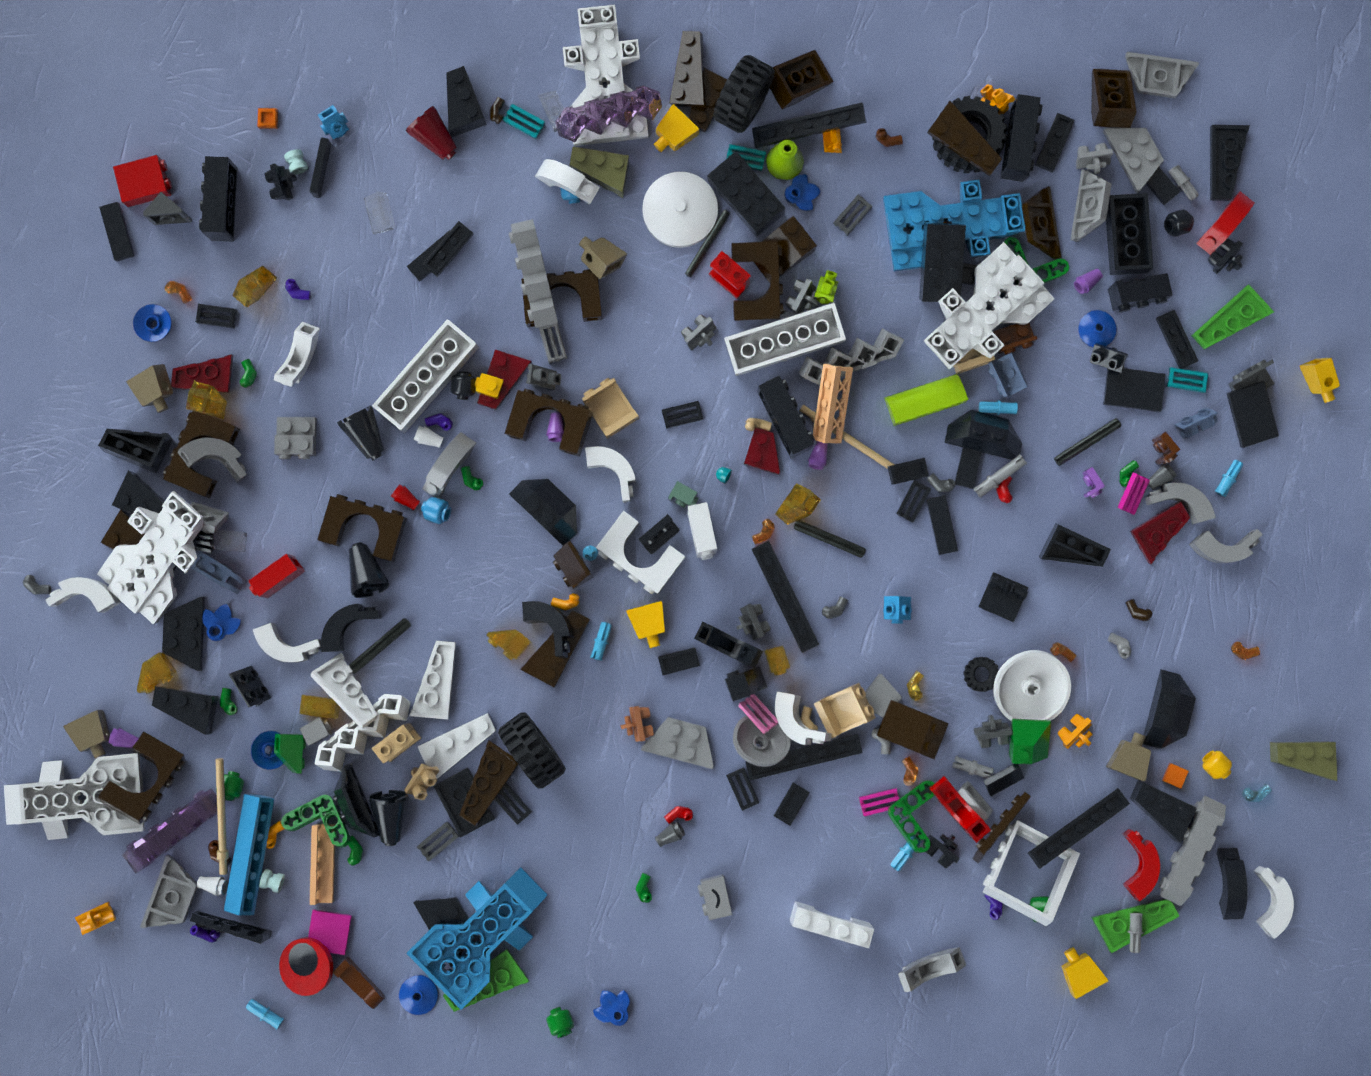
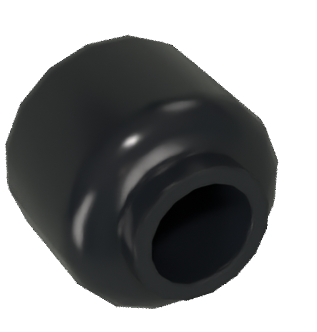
(1178, 223)
(463, 385)

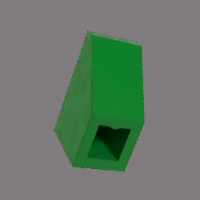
(290, 750)

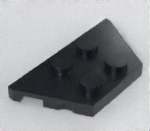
(184, 633)
(441, 912)

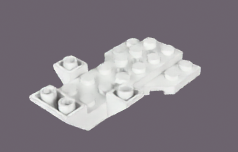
(602, 61)
(971, 325)
(152, 560)
(56, 799)

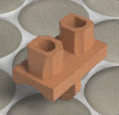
(640, 731)

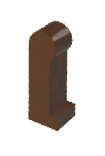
(359, 983)

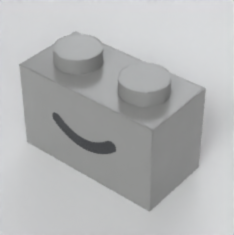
(715, 897)

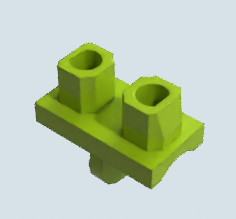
(826, 287)

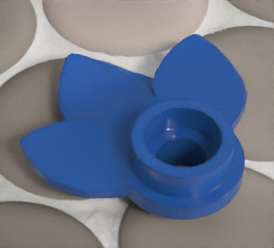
(804, 190)
(220, 619)
(611, 1005)

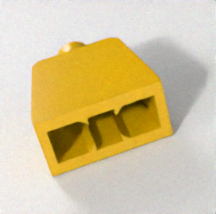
(675, 130)
(1321, 377)
(648, 622)
(1081, 973)

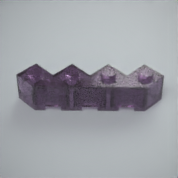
(597, 113)
(170, 832)

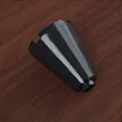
(363, 432)
(365, 572)
(389, 814)

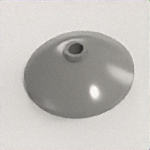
(774, 743)

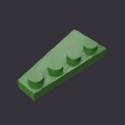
(1236, 315)
(1115, 925)
(504, 975)

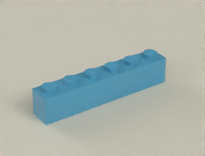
(249, 854)

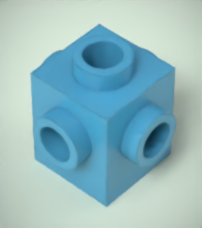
(333, 122)
(897, 609)

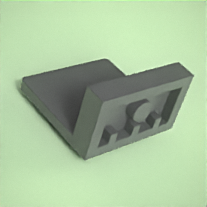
(1252, 375)

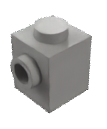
(316, 730)

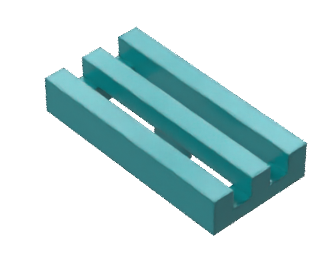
(506, 119)
(750, 158)
(1171, 377)

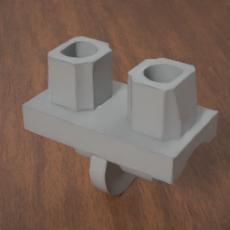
(1094, 159)

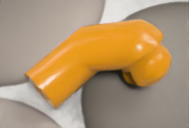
(572, 602)
(272, 835)

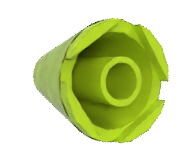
(785, 160)

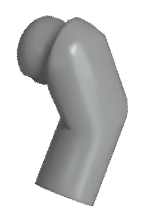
(1122, 645)
(885, 744)

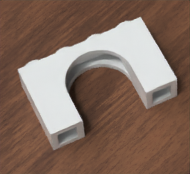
(702, 531)
(652, 577)
(850, 931)

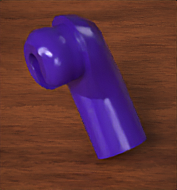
(295, 292)
(439, 419)
(996, 908)
(210, 936)

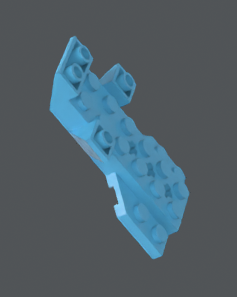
(983, 221)
(496, 919)

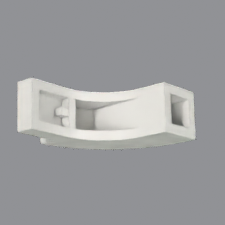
(565, 177)
(300, 355)
(613, 460)
(93, 589)
(272, 644)
(789, 720)
(1282, 904)

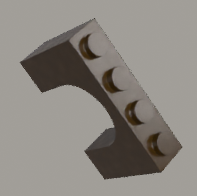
(584, 283)
(769, 304)
(528, 405)
(197, 427)
(340, 511)
(138, 805)

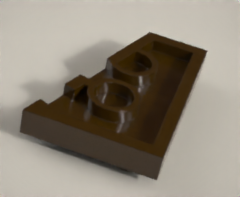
(713, 85)

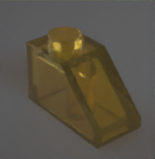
(319, 706)

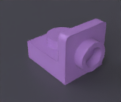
(1093, 480)

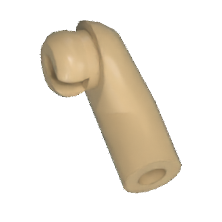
(751, 423)
(805, 718)

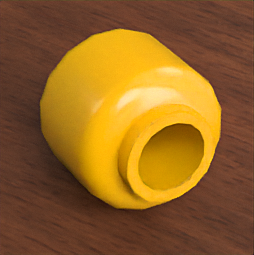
(1217, 764)

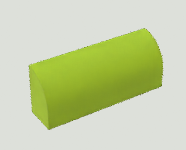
(926, 399)

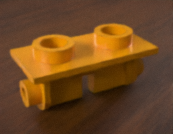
(832, 141)

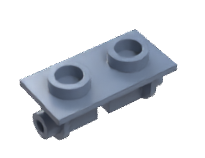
(1205, 418)

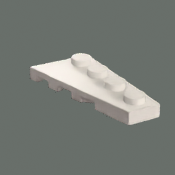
(436, 686)
(342, 687)
(456, 744)

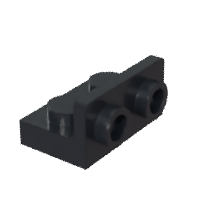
(659, 534)

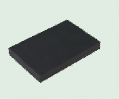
(1134, 389)
(1252, 414)
(453, 794)

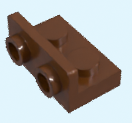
(1015, 337)
(1164, 444)

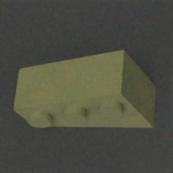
(602, 168)
(1310, 757)

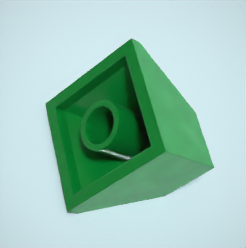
(1029, 740)

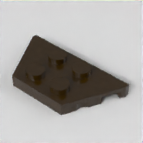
(1041, 223)

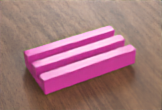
(1133, 495)
(874, 795)

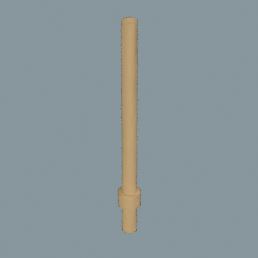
(852, 441)
(222, 853)

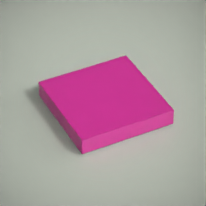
(331, 930)

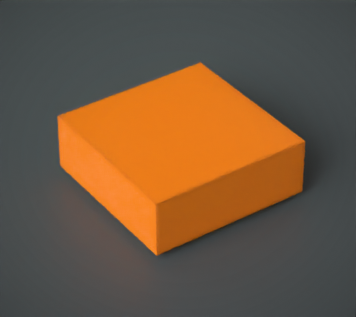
(267, 118)
(1175, 775)

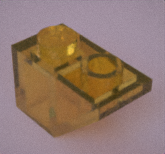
(253, 286)
(206, 400)
(797, 505)
(511, 641)
(777, 660)
(155, 671)

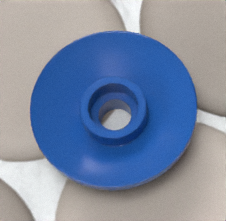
(146, 316)
(1089, 333)
(260, 757)
(423, 986)

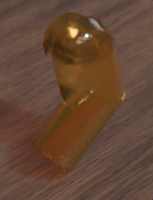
(175, 287)
(766, 532)
(1059, 648)
(1244, 653)
(911, 771)

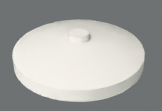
(680, 209)
(1032, 686)

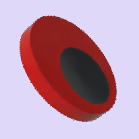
(306, 966)

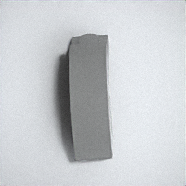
(214, 449)
(447, 463)
(1192, 498)
(1214, 551)
(931, 966)

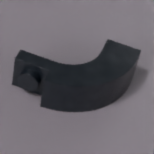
(544, 613)
(334, 630)
(728, 645)
(1234, 891)

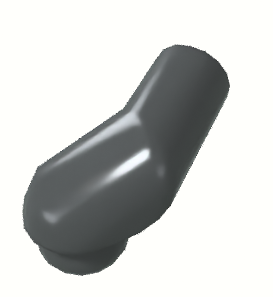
(941, 485)
(30, 584)
(835, 611)

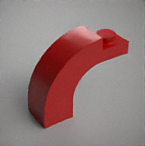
(1226, 223)
(959, 809)
(1148, 869)

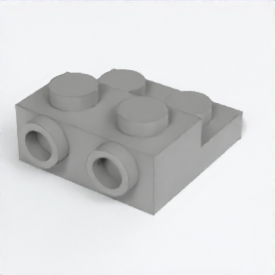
(295, 437)
(212, 517)

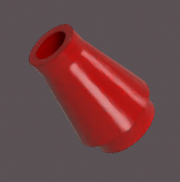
(405, 497)

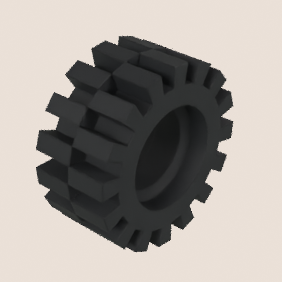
(970, 673)

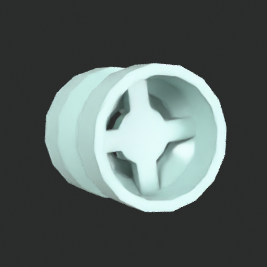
(296, 162)
(272, 881)

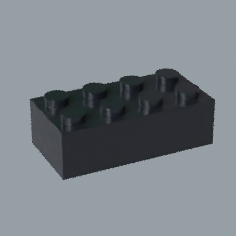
(1021, 137)
(746, 193)
(218, 198)
(1129, 234)
(941, 260)
(785, 417)

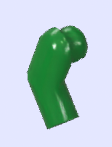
(249, 375)
(1125, 472)
(469, 480)
(226, 703)
(356, 852)
(642, 889)

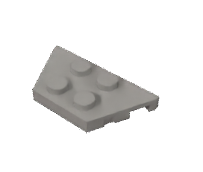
(1159, 74)
(1135, 153)
(1090, 204)
(681, 742)
(170, 896)

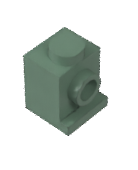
(683, 495)

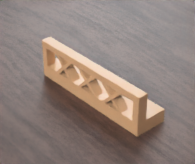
(829, 404)
(321, 866)

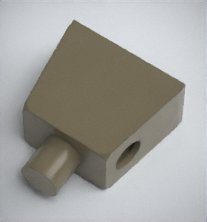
(601, 256)
(152, 387)
(89, 732)
(1131, 758)

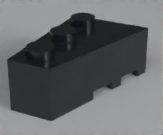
(463, 107)
(1140, 292)
(138, 448)
(135, 494)
(1072, 547)
(745, 683)
(187, 706)
(1165, 810)

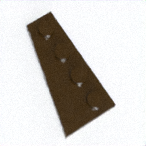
(961, 137)
(122, 533)
(544, 663)
(491, 776)
(997, 830)

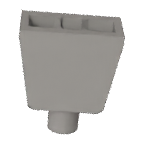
(880, 694)

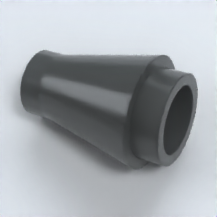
(1162, 476)
(671, 834)

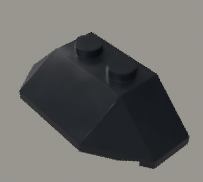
(984, 434)
(548, 507)
(1169, 711)
(353, 803)

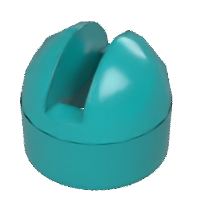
(723, 474)

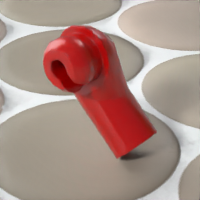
(1003, 491)
(679, 812)

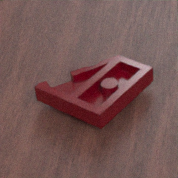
(763, 452)

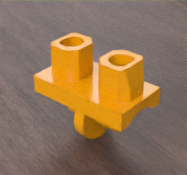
(997, 97)
(1082, 726)
(95, 918)

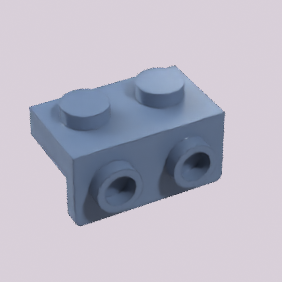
(1008, 375)

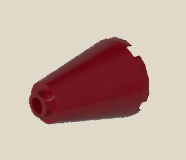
(432, 134)

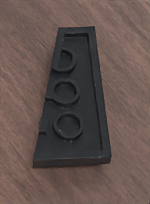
(1225, 158)
(232, 927)

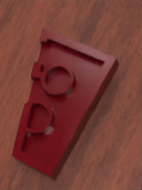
(507, 368)
(211, 372)
(1159, 530)

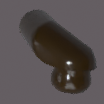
(495, 109)
(1138, 613)

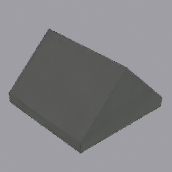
(165, 211)

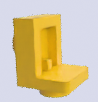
(488, 385)

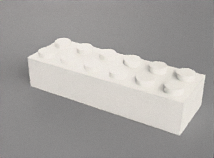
(785, 339)
(425, 376)

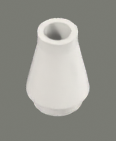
(428, 437)
(214, 885)

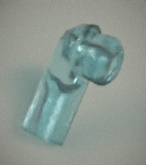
(1256, 796)

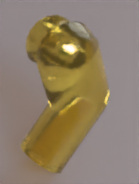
(913, 686)

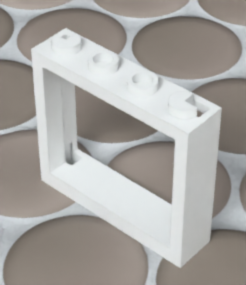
(1070, 859)

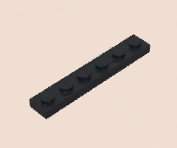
(809, 125)
(785, 596)
(809, 756)
(1078, 828)

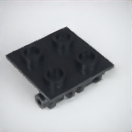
(1003, 597)
(250, 686)

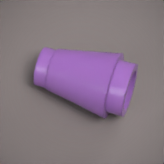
(1087, 281)
(555, 427)
(818, 456)
(121, 738)

